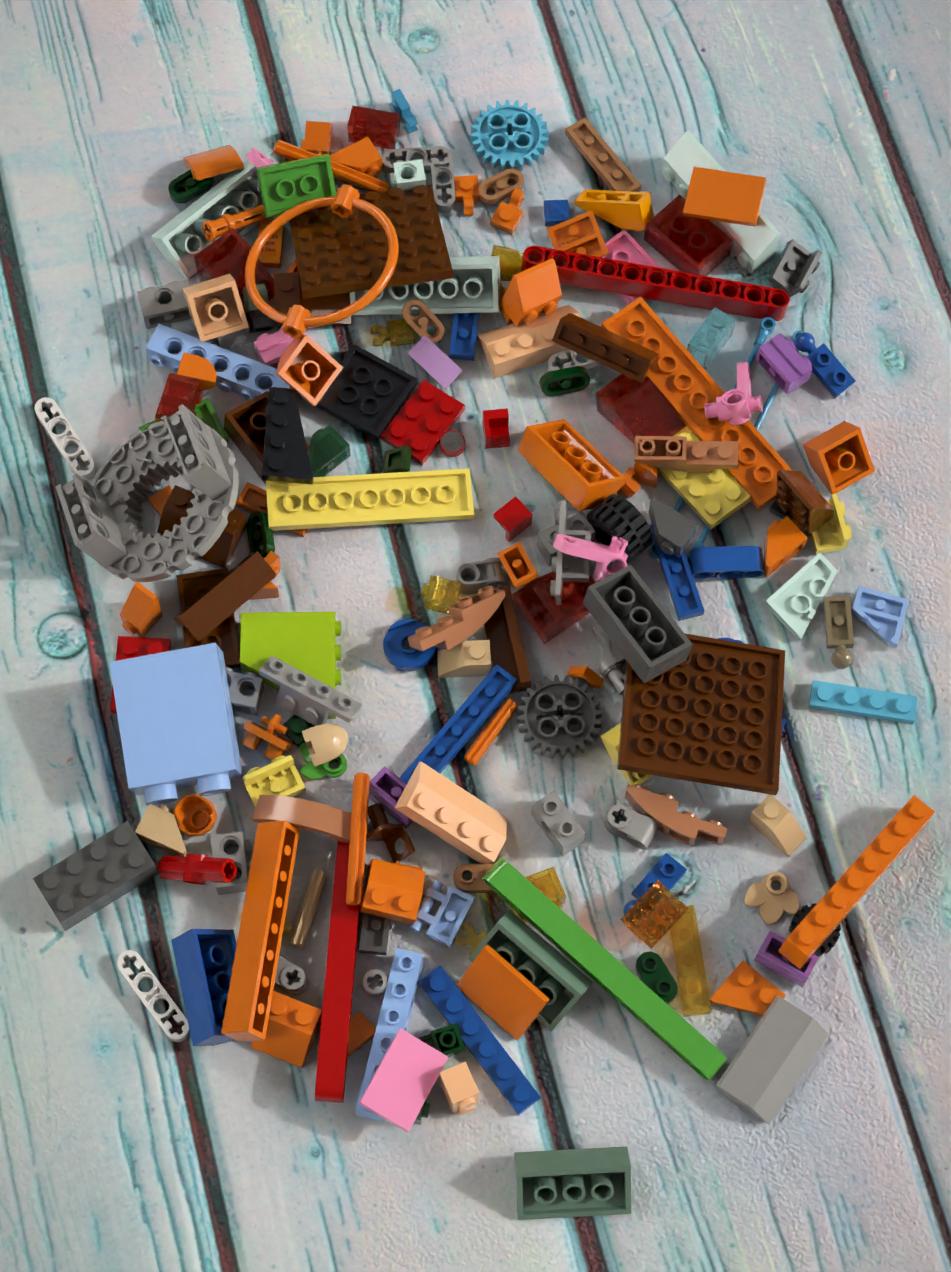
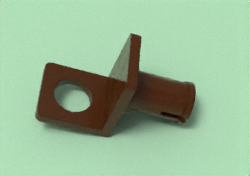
(388, 833)

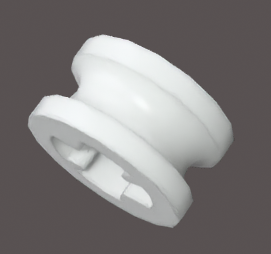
(372, 974)

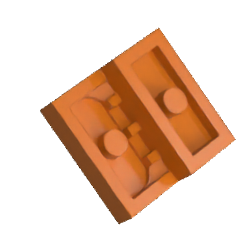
(213, 162)
(579, 235)

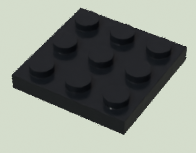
(367, 392)

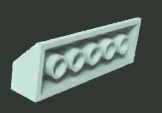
(184, 235)
(750, 244)
(471, 290)

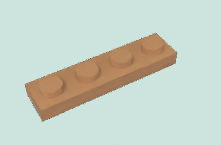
(601, 157)

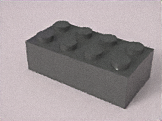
(637, 623)
(96, 875)

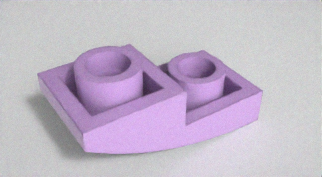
(435, 361)

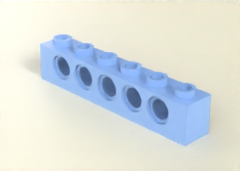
(167, 340)
(393, 1014)

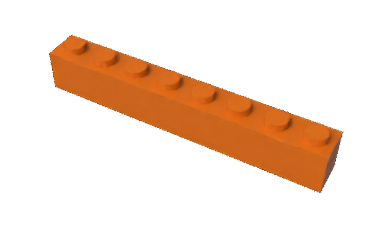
(856, 882)
(260, 931)

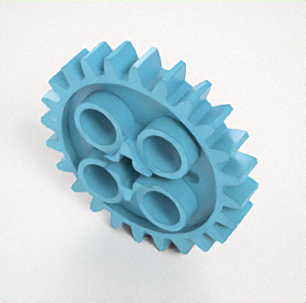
(509, 135)

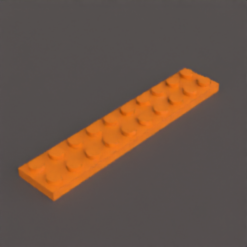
(687, 390)

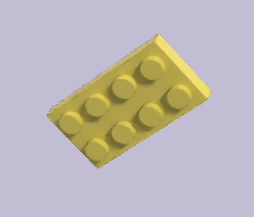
(709, 495)

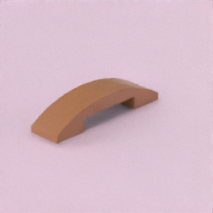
(304, 815)

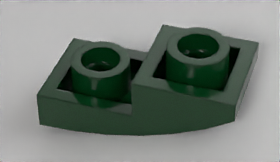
(445, 1040)

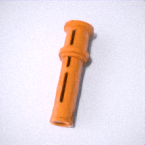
(220, 226)

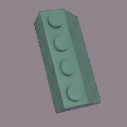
(539, 965)
(573, 1183)

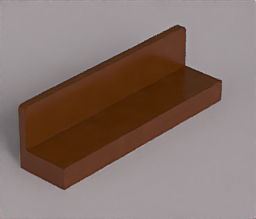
(604, 347)
(226, 595)
(506, 642)

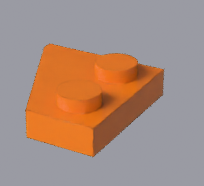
(746, 991)

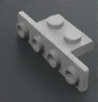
(568, 567)
(306, 695)

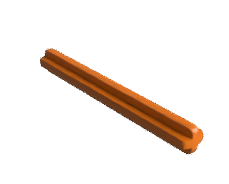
(339, 171)
(358, 839)

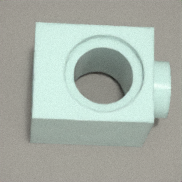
(412, 169)

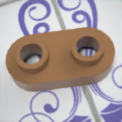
(499, 186)
(422, 320)
(475, 884)

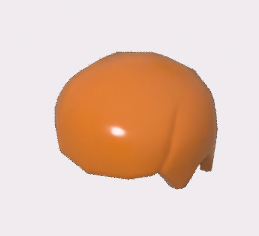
(195, 815)

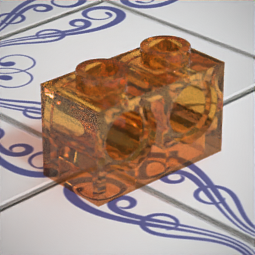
(654, 914)

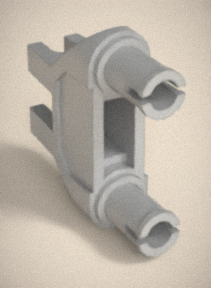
(611, 659)

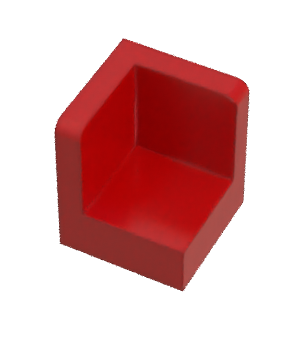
(496, 428)
(513, 518)

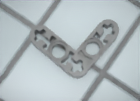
(435, 167)

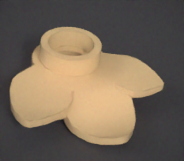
(770, 901)

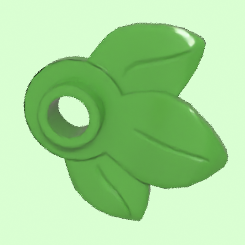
(321, 770)

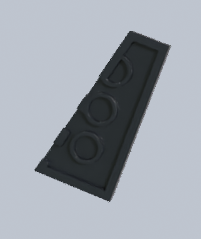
(285, 445)

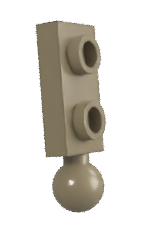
(839, 629)

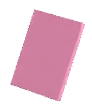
(625, 248)
(403, 1080)

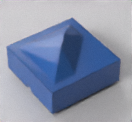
(555, 212)

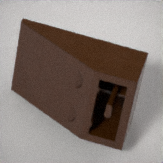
(802, 501)

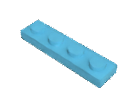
(863, 702)

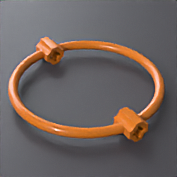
(298, 317)

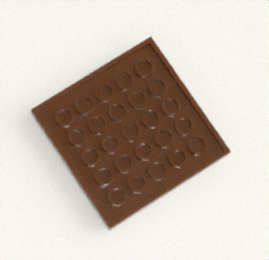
(352, 252)
(708, 717)

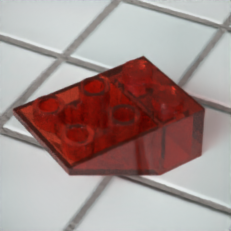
(229, 256)
(637, 408)
(541, 608)

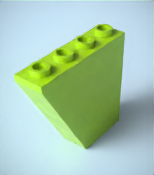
(295, 638)

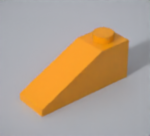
(619, 208)

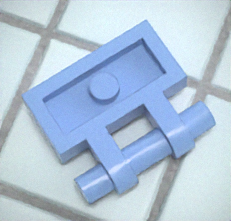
(450, 915)

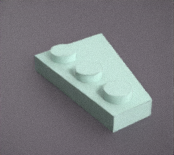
(801, 595)

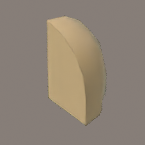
(325, 742)

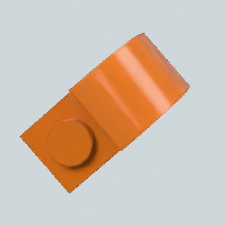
(318, 137)

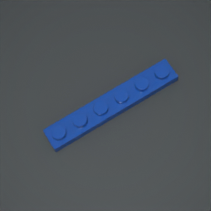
(464, 722)
(479, 1040)

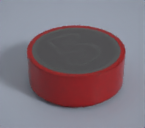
(452, 443)

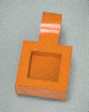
(467, 191)
(509, 215)

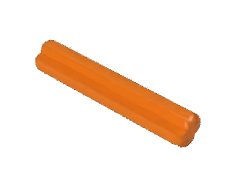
(490, 731)

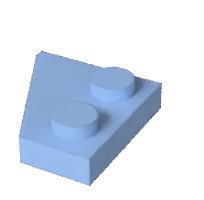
(881, 613)

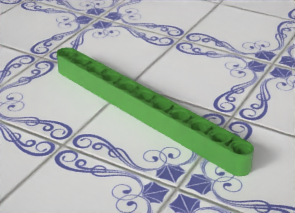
(605, 969)

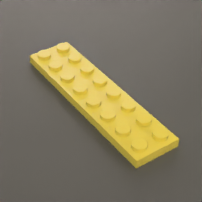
(370, 499)

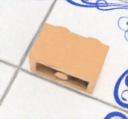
(459, 1089)

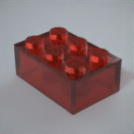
(687, 241)

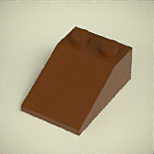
(289, 293)

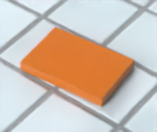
(724, 196)
(502, 992)

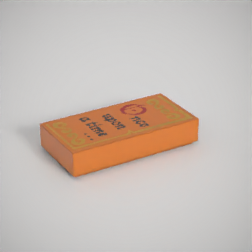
(272, 250)

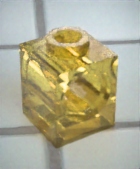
(440, 594)

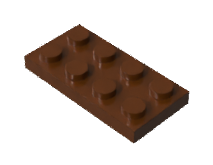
(225, 634)

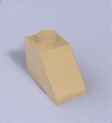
(465, 660)
(777, 825)
(161, 830)

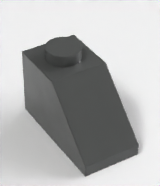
(670, 528)

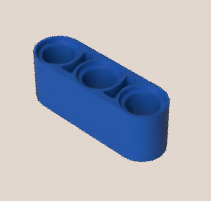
(727, 562)

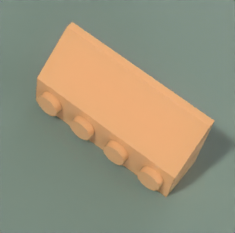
(523, 345)
(453, 814)

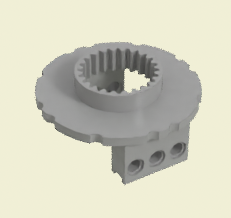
(107, 515)

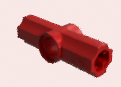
(196, 869)

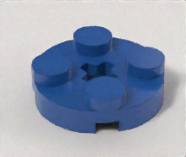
(403, 658)

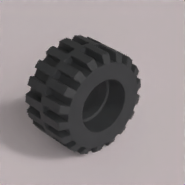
(622, 519)

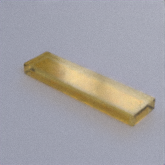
(690, 965)

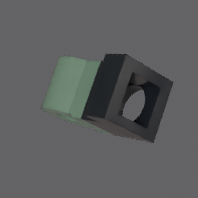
(255, 318)

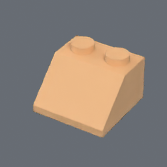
(215, 307)

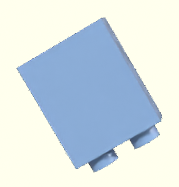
(176, 722)

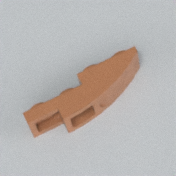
(685, 455)
(466, 618)
(679, 826)

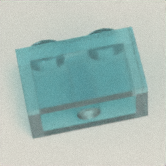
(711, 337)

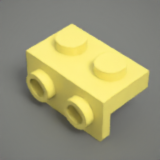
(835, 533)
(274, 779)

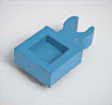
(400, 105)

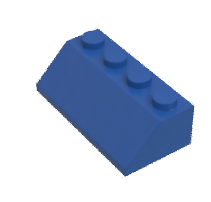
(204, 972)

